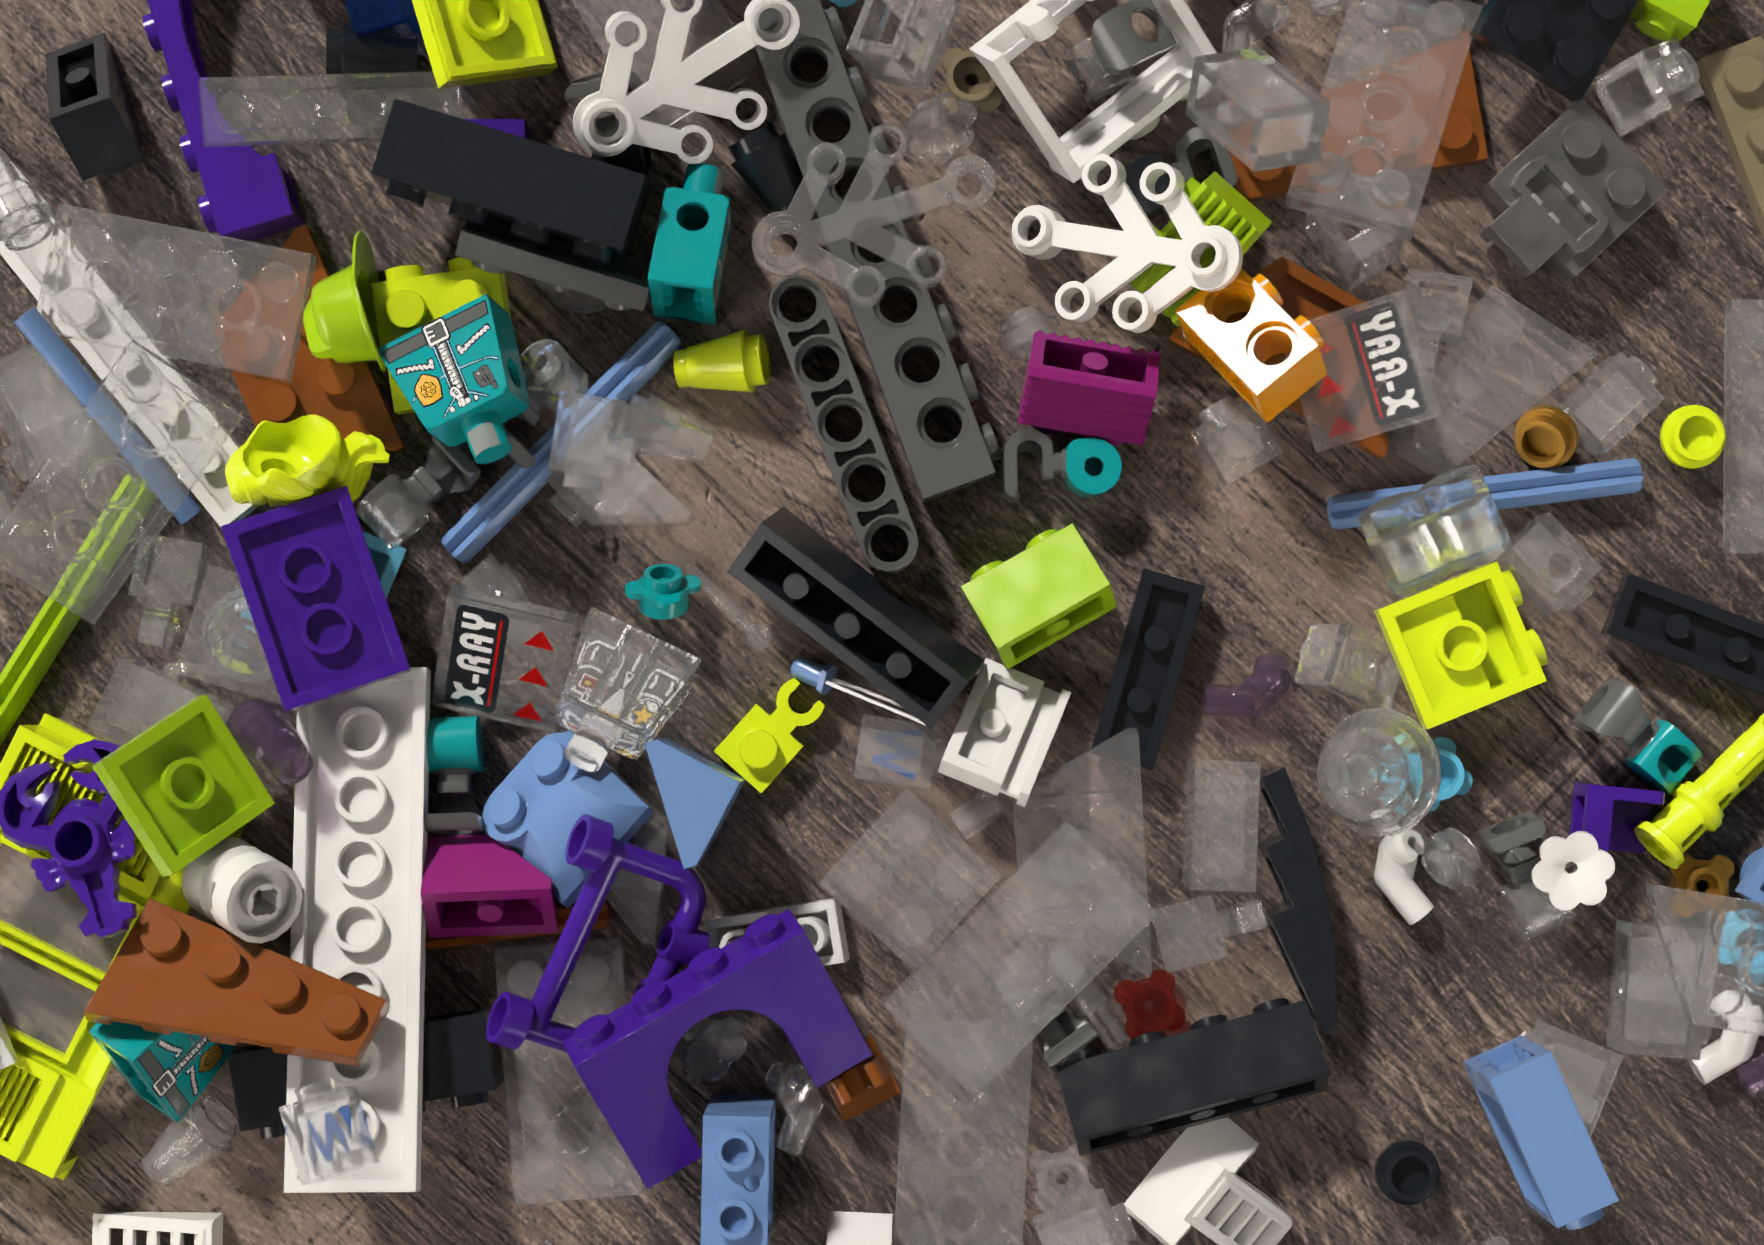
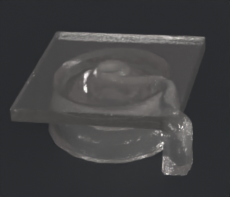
(223, 641)

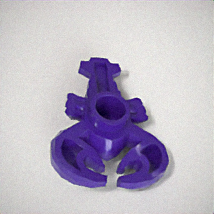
(81, 838)

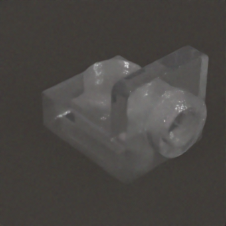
(1348, 664)

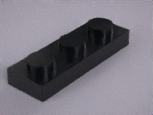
(1688, 632)
(1150, 661)

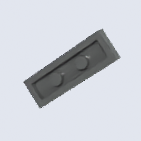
(554, 266)

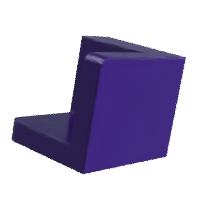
(1612, 814)

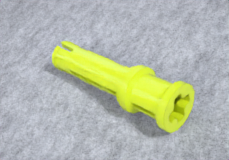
(1701, 803)

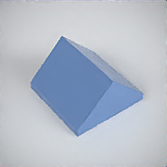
(694, 795)

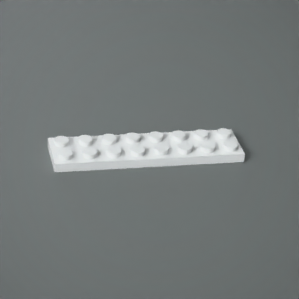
(362, 907)

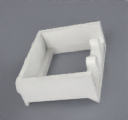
(1123, 116)

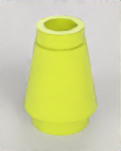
(724, 363)

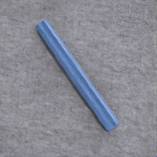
(521, 483)
(1514, 489)

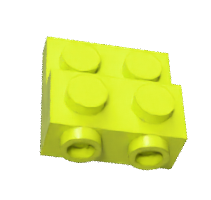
(414, 299)
(1462, 644)

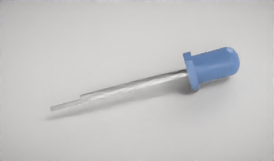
(824, 678)

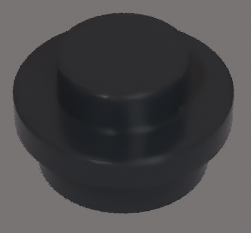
(1407, 1172)

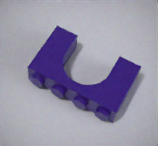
(629, 1050)

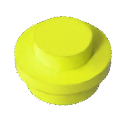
(1692, 436)

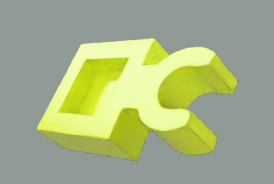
(764, 742)

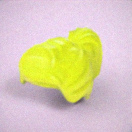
(300, 461)

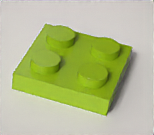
(183, 785)

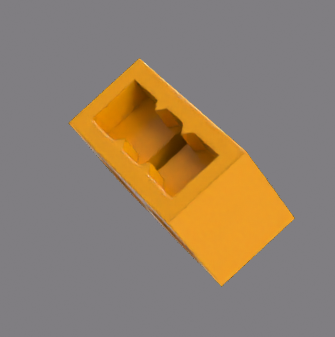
(1243, 347)

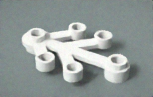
(675, 80)
(1135, 247)

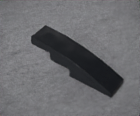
(1303, 920)

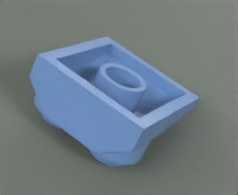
(544, 800)

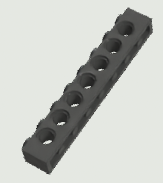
(800, 105)

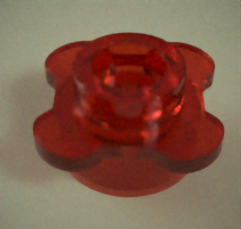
(1156, 987)

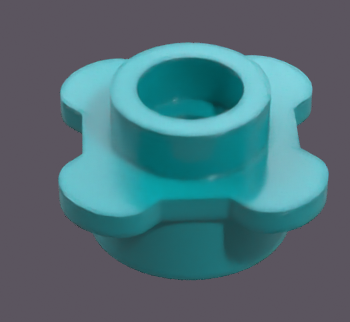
(663, 591)

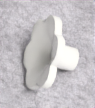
(1582, 881)

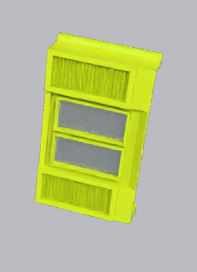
(55, 969)

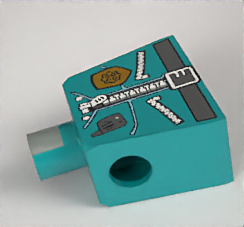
(691, 248)
(463, 376)
(162, 1067)

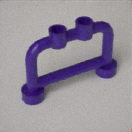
(680, 940)

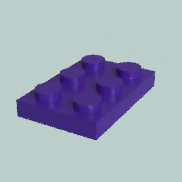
(315, 599)

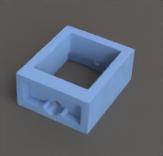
(1541, 1133)
(738, 1169)

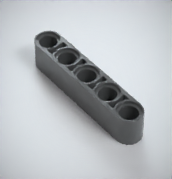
(841, 393)

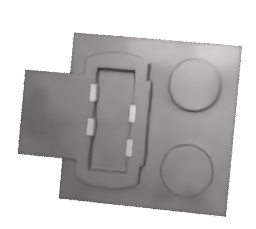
(1568, 195)

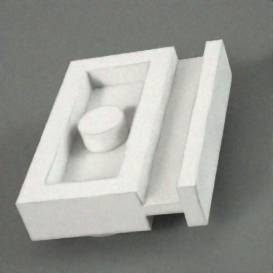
(1004, 732)

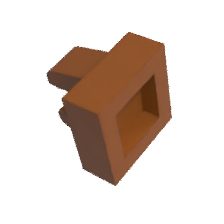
(864, 1083)

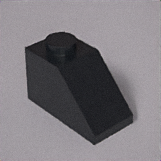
(92, 108)

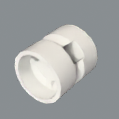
(243, 890)

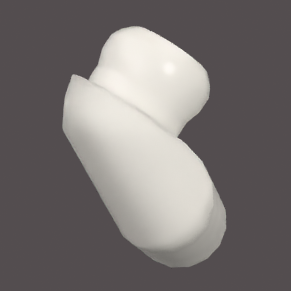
(1395, 874)
(1723, 1055)

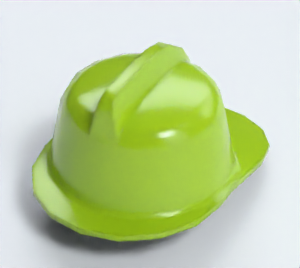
(342, 311)

